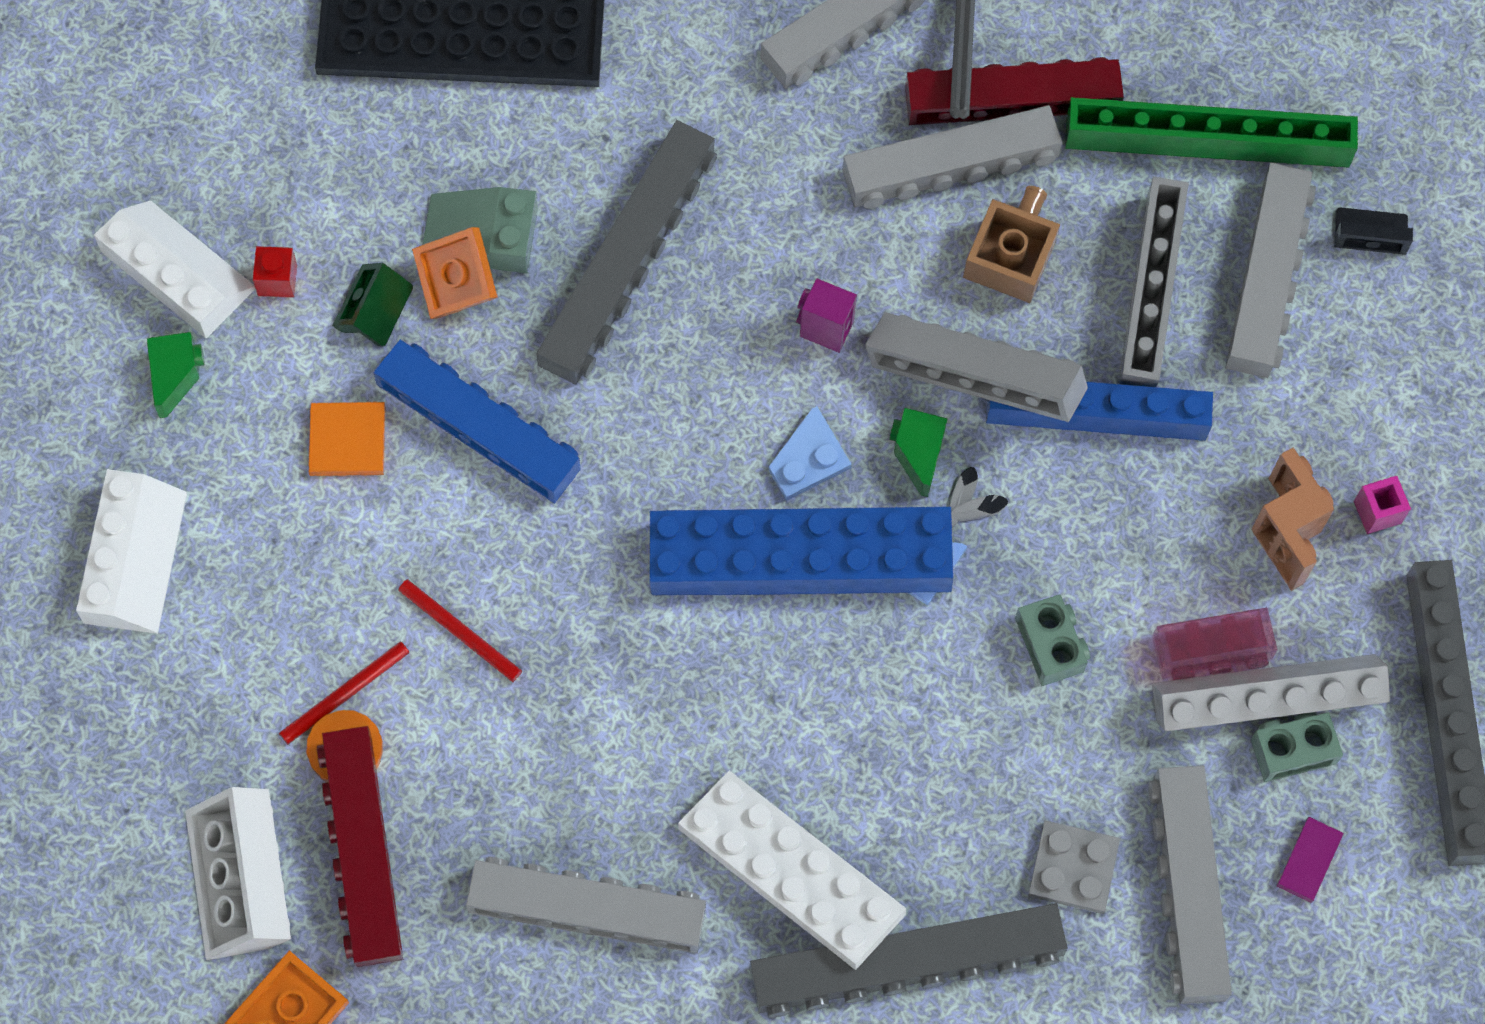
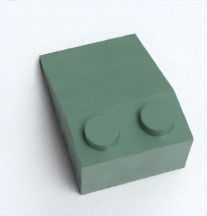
(501, 213)

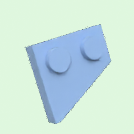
(808, 457)

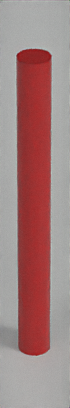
(460, 630)
(344, 692)

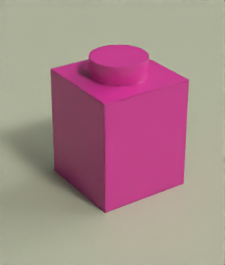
(1382, 504)

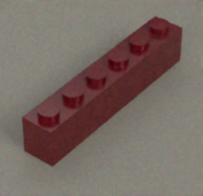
(1012, 89)
(361, 847)

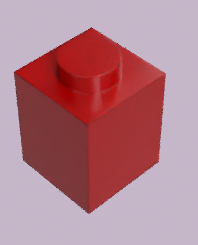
(275, 271)

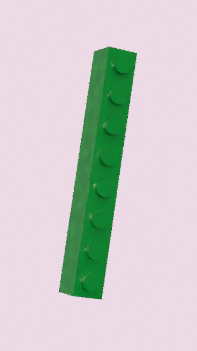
(1211, 132)

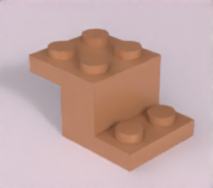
(1293, 518)

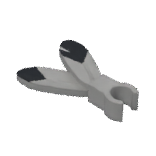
(966, 509)

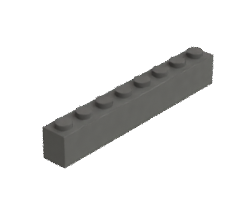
(626, 253)
(1449, 709)
(909, 959)

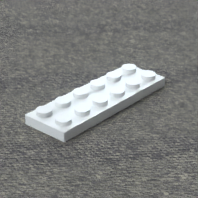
(792, 869)

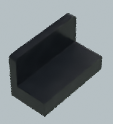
(1372, 231)

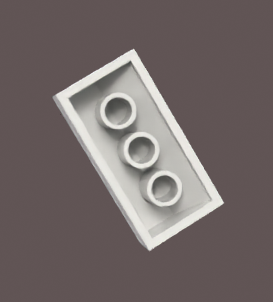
(173, 265)
(131, 552)
(237, 873)

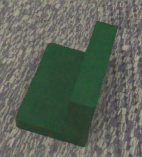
(374, 303)

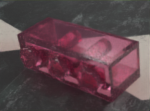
(1215, 644)

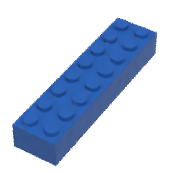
(801, 551)

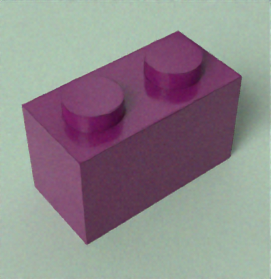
(826, 314)

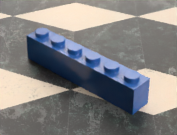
(1124, 411)
(477, 420)

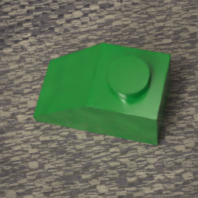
(173, 369)
(918, 445)

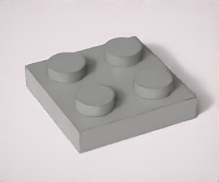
(1074, 867)

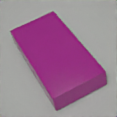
(1310, 859)

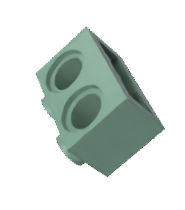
(1043, 641)
(1299, 755)

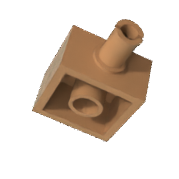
(1013, 246)

